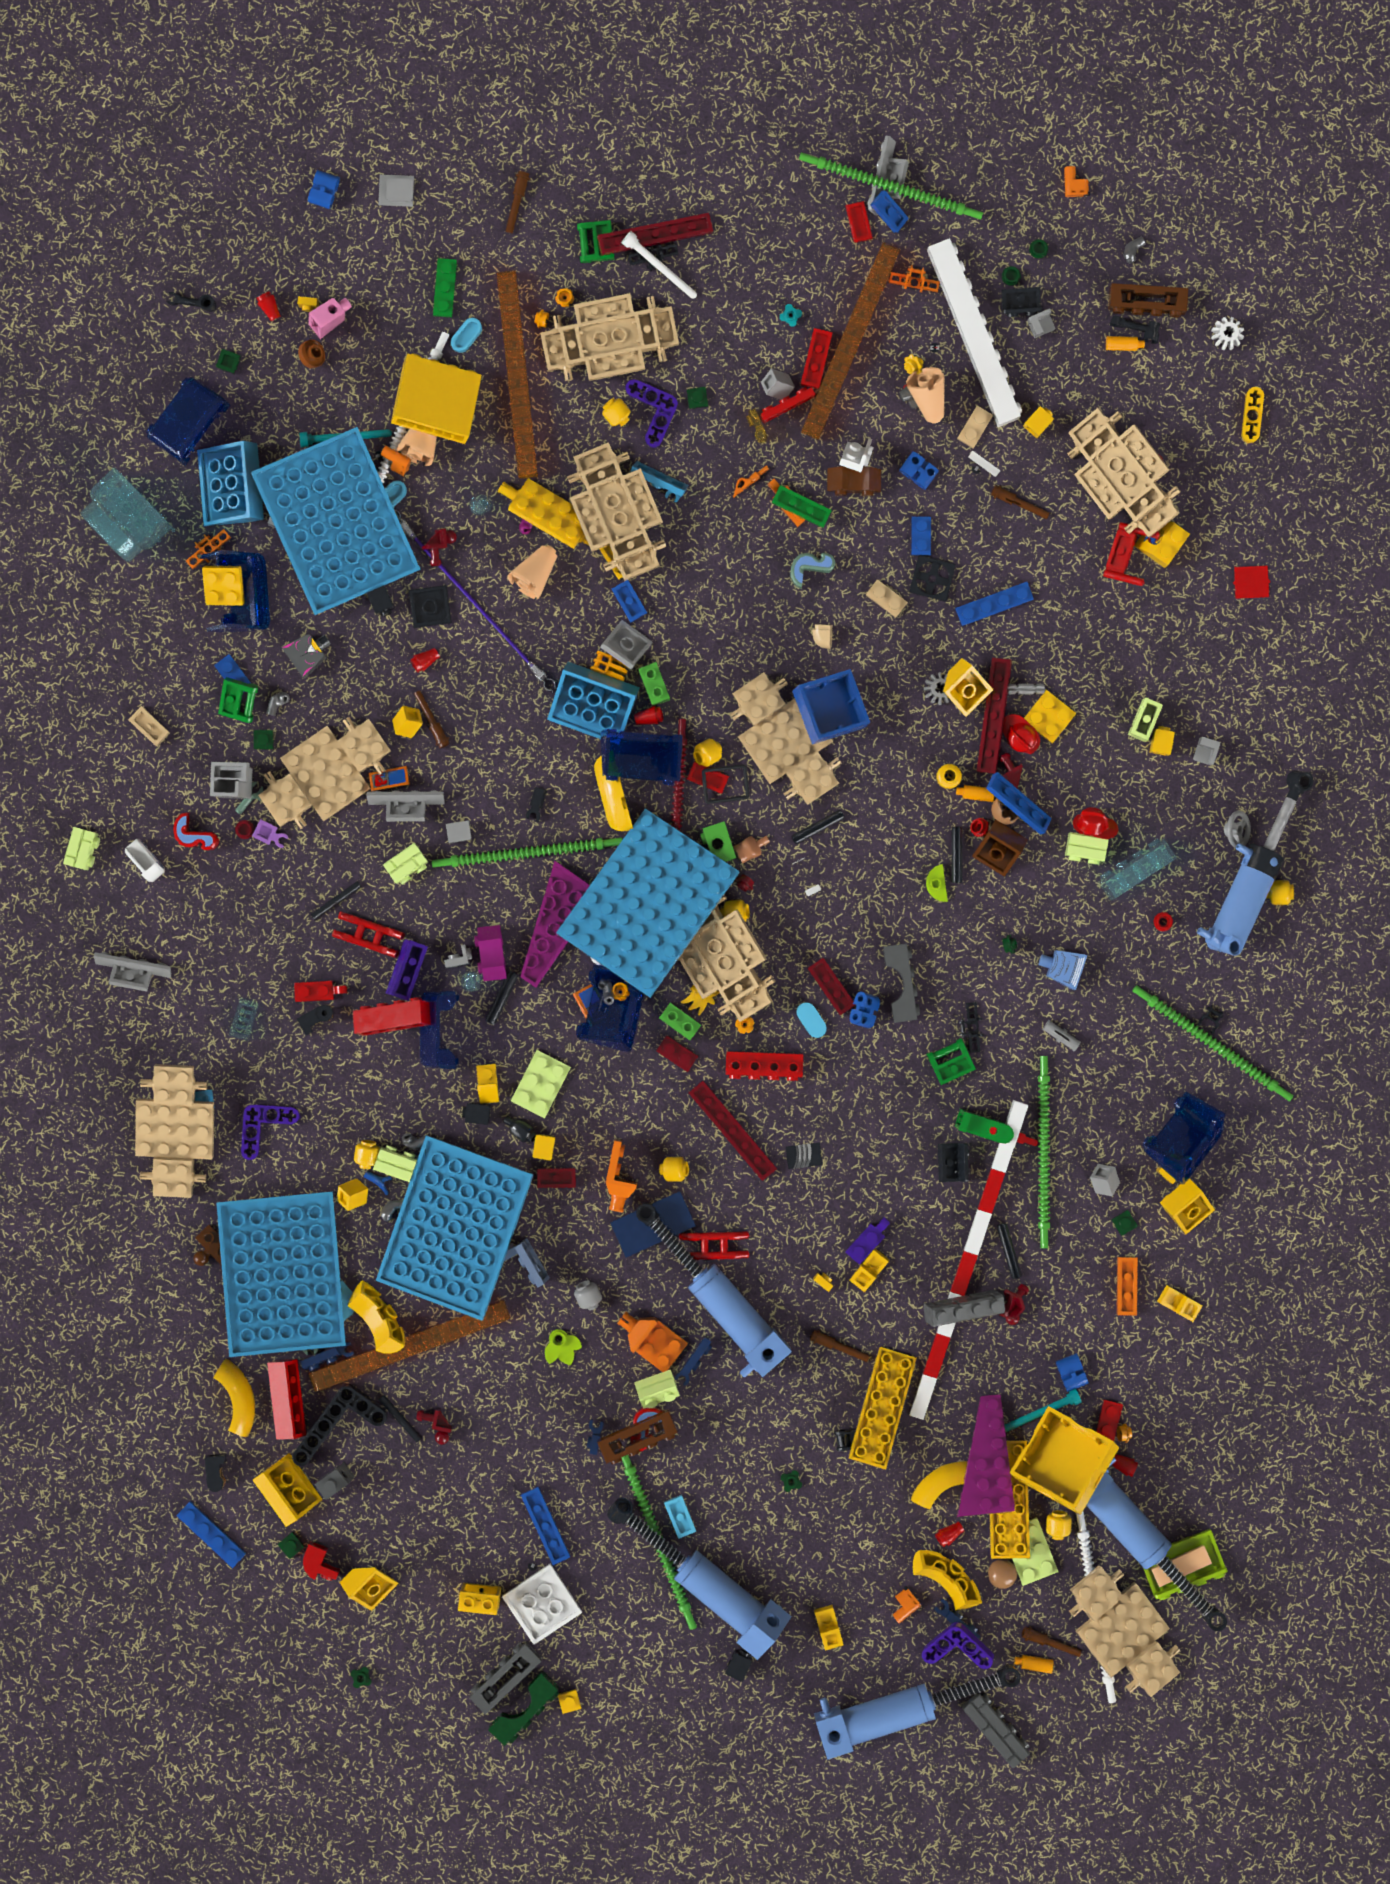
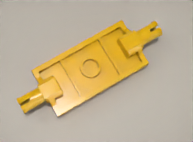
(545, 511)

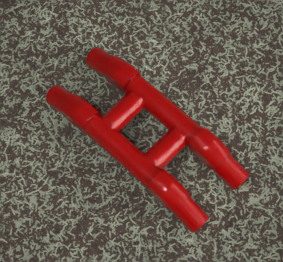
(357, 938)
(723, 1237)

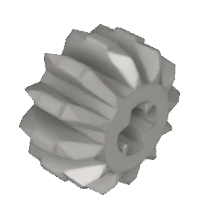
(933, 685)

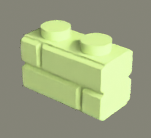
(1145, 719)
(1086, 847)
(81, 848)
(405, 864)
(395, 1163)
(657, 1389)

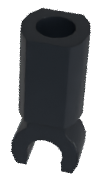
(536, 802)

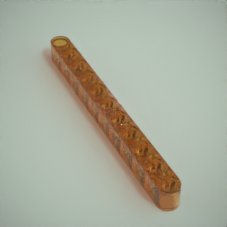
(850, 341)
(517, 374)
(414, 1344)

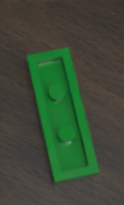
(445, 287)
(801, 506)

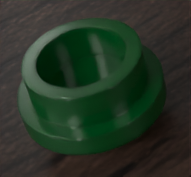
(1038, 249)
(1011, 276)

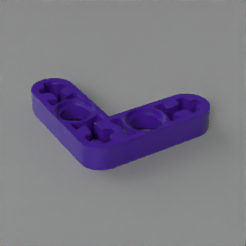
(661, 410)
(262, 1118)
(956, 1640)

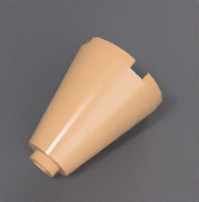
(928, 392)
(418, 446)
(534, 571)

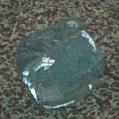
(480, 505)
(471, 981)

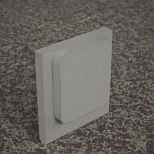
(396, 190)

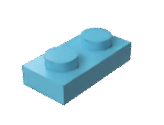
(680, 1516)

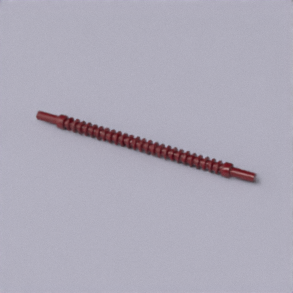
(678, 785)

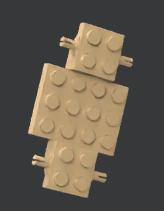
(609, 337)
(1123, 472)
(616, 511)
(781, 741)
(324, 773)
(724, 960)
(174, 1130)
(1124, 1631)

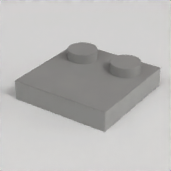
(626, 644)

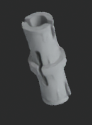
(1050, 1028)

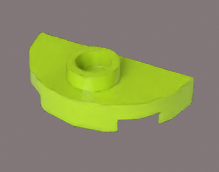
(936, 884)

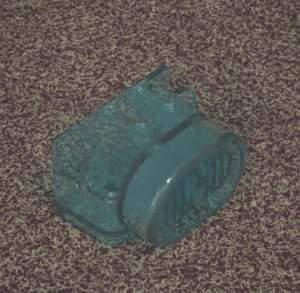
(124, 516)

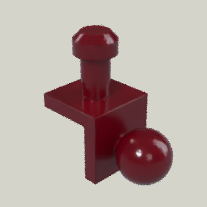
(439, 541)
(1014, 773)
(1014, 1304)
(439, 1423)

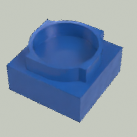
(831, 706)

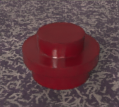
(244, 829)
(745, 883)

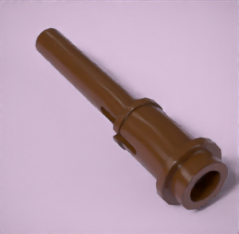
(519, 191)
(1009, 497)
(436, 729)
(829, 1342)
(1042, 1639)

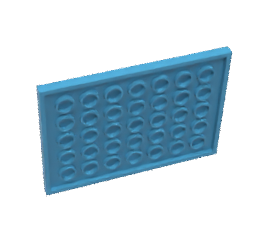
(335, 521)
(647, 903)
(454, 1227)
(281, 1274)

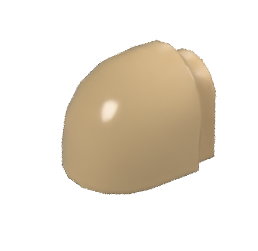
(823, 635)

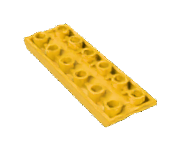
(882, 1408)
(1011, 1529)

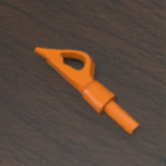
(748, 481)

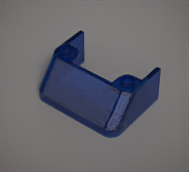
(255, 612)

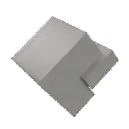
(231, 780)

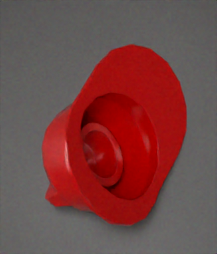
(1020, 734)
(1095, 823)

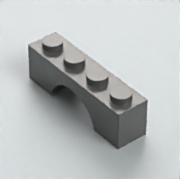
(904, 1007)

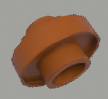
(311, 353)

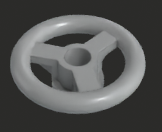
(1235, 830)

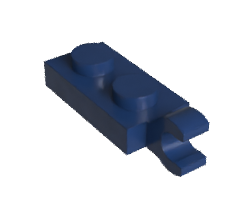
(329, 1357)
(693, 1361)
(954, 1617)

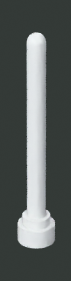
(631, 241)

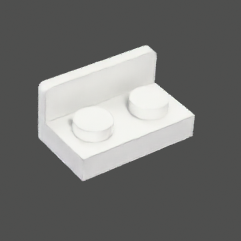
(856, 456)

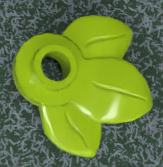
(562, 1350)

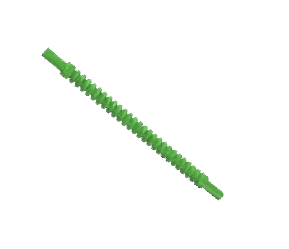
(880, 182)
(649, 1518)

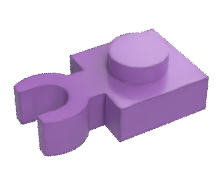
(266, 832)

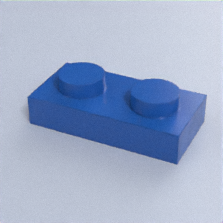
(889, 211)
(921, 536)
(629, 601)
(229, 668)

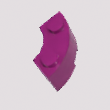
(491, 953)

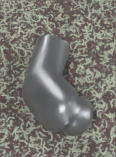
(1130, 249)
(276, 701)
(606, 986)
(412, 1142)
(390, 1208)

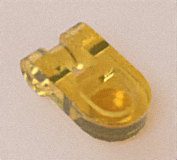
(753, 419)

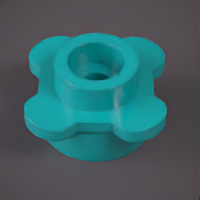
(790, 310)

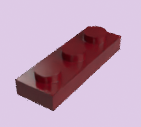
(831, 986)

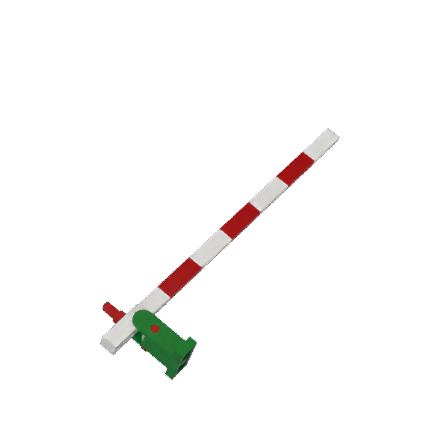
(1007, 1135)

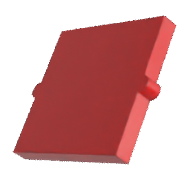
(1251, 582)

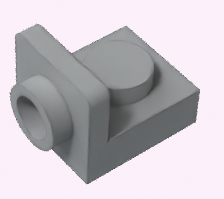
(456, 960)

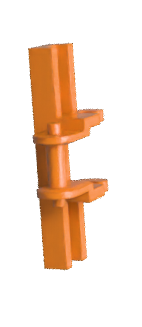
(908, 277)
(202, 549)

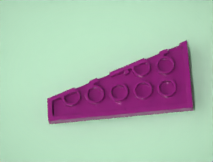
(560, 898)
(987, 1473)

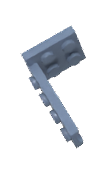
(530, 1260)

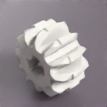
(1219, 334)

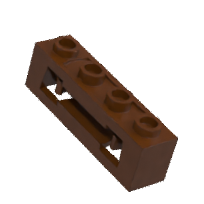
(1174, 306)
(649, 1441)

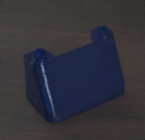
(186, 419)
(641, 756)
(611, 1024)
(430, 1052)
(1186, 1137)

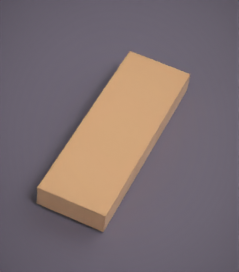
(1186, 1563)

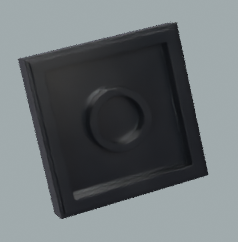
(430, 606)

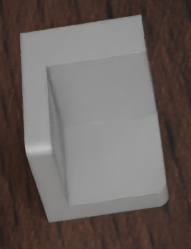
(1041, 323)
(777, 384)
(1206, 751)
(458, 831)
(1105, 1180)

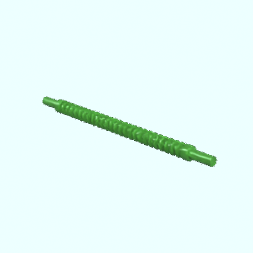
(455, 860)
(1153, 1001)
(1044, 1078)

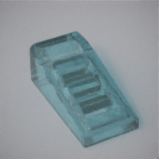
(248, 1028)

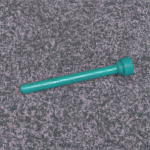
(308, 439)
(1072, 1398)

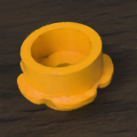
(564, 292)
(540, 318)
(620, 987)
(743, 1029)
(1125, 1431)

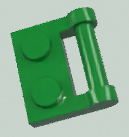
(598, 228)
(231, 699)
(954, 1067)

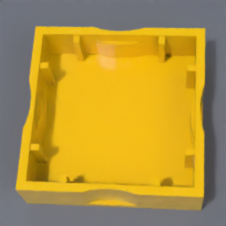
(1064, 1460)

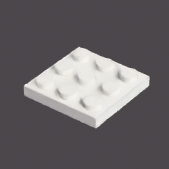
(542, 1603)

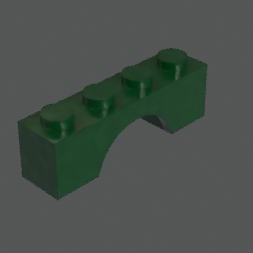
(507, 1726)

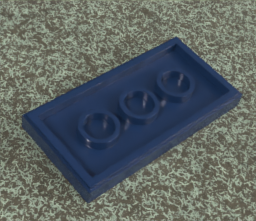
(636, 1236)

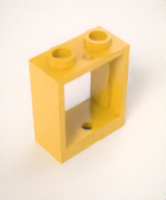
(479, 1602)

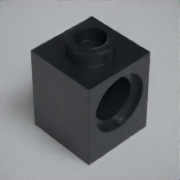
(381, 601)
(476, 1113)
(739, 1665)

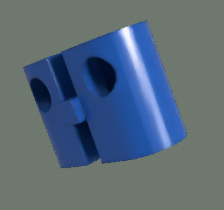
(323, 189)
(918, 470)
(864, 1010)
(1072, 1372)

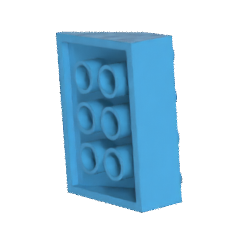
(229, 484)
(592, 701)

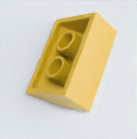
(287, 1490)

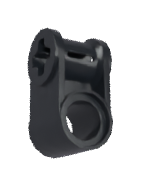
(848, 1438)

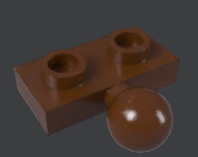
(210, 1241)

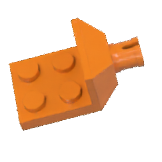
(618, 1188)
(653, 1340)

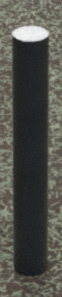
(336, 900)
(400, 1418)

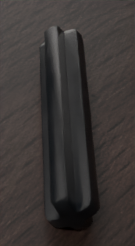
(818, 827)
(956, 854)
(501, 997)
(1009, 1251)

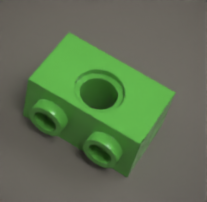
(654, 684)
(720, 832)
(680, 1021)

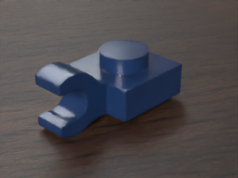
(592, 1441)

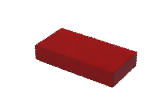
(858, 222)
(715, 780)

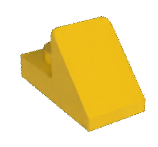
(487, 1083)

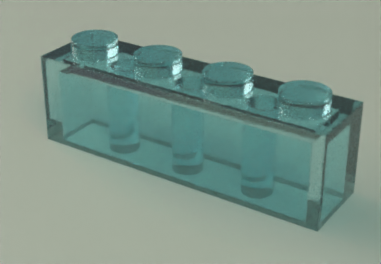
(1137, 869)

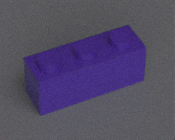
(406, 969)

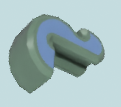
(810, 563)

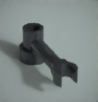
(202, 302)
(1150, 330)

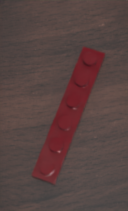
(657, 233)
(994, 716)
(732, 1130)

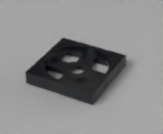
(930, 585)

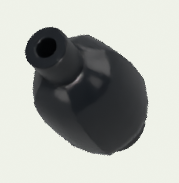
(520, 1129)

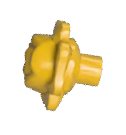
(913, 364)

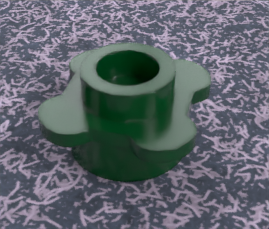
(1009, 944)
(787, 1477)
(361, 1672)

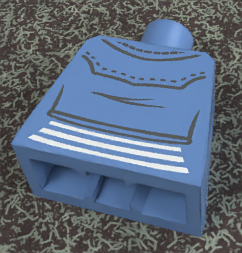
(1064, 967)

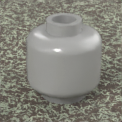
(587, 1295)

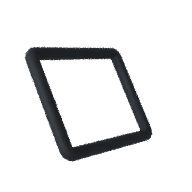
(720, 769)

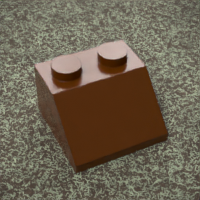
(1000, 848)

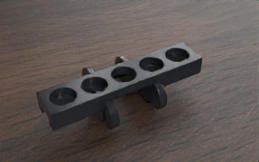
(660, 256)
(975, 1021)

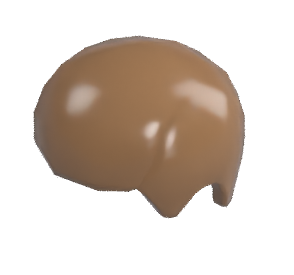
(1003, 815)
(1002, 1573)

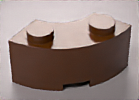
(846, 480)

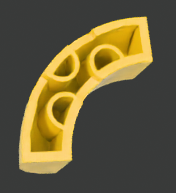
(613, 800)
(379, 1317)
(241, 1396)
(937, 1482)
(949, 1575)

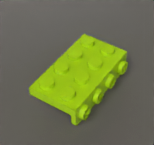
(1215, 1570)

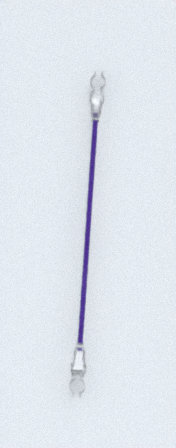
(539, 673)

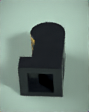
(315, 1016)
(214, 1475)

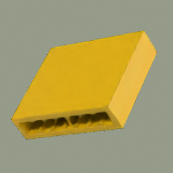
(436, 398)

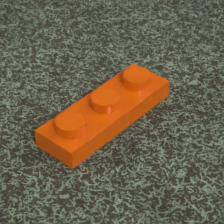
(1127, 1285)

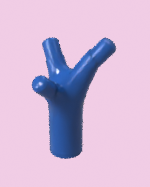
(379, 1181)

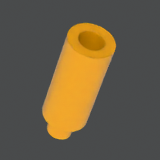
(1124, 343)
(975, 793)
(1034, 1663)

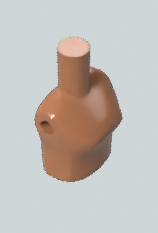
(750, 848)

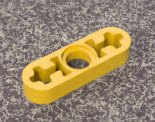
(1249, 400)

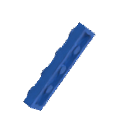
(994, 603)
(1018, 803)
(545, 1525)
(211, 1534)

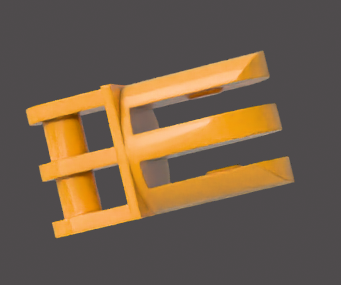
(609, 666)

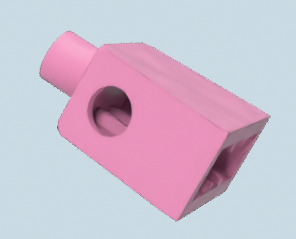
(323, 321)

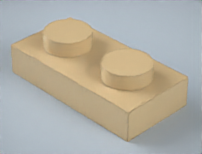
(975, 427)
(886, 598)
(149, 726)

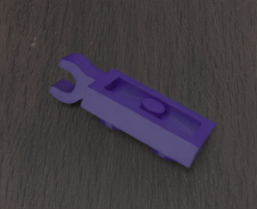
(867, 1241)

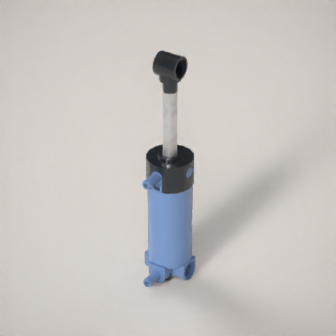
(1253, 879)

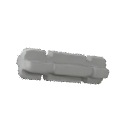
(1026, 688)

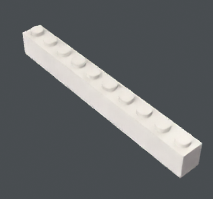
(974, 333)

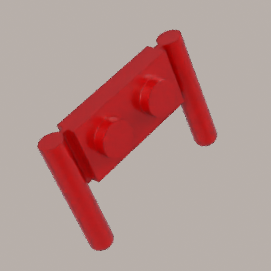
(1121, 554)

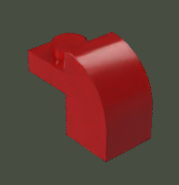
(314, 1564)

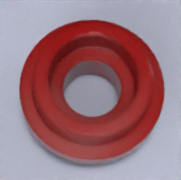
(975, 825)
(1169, 921)

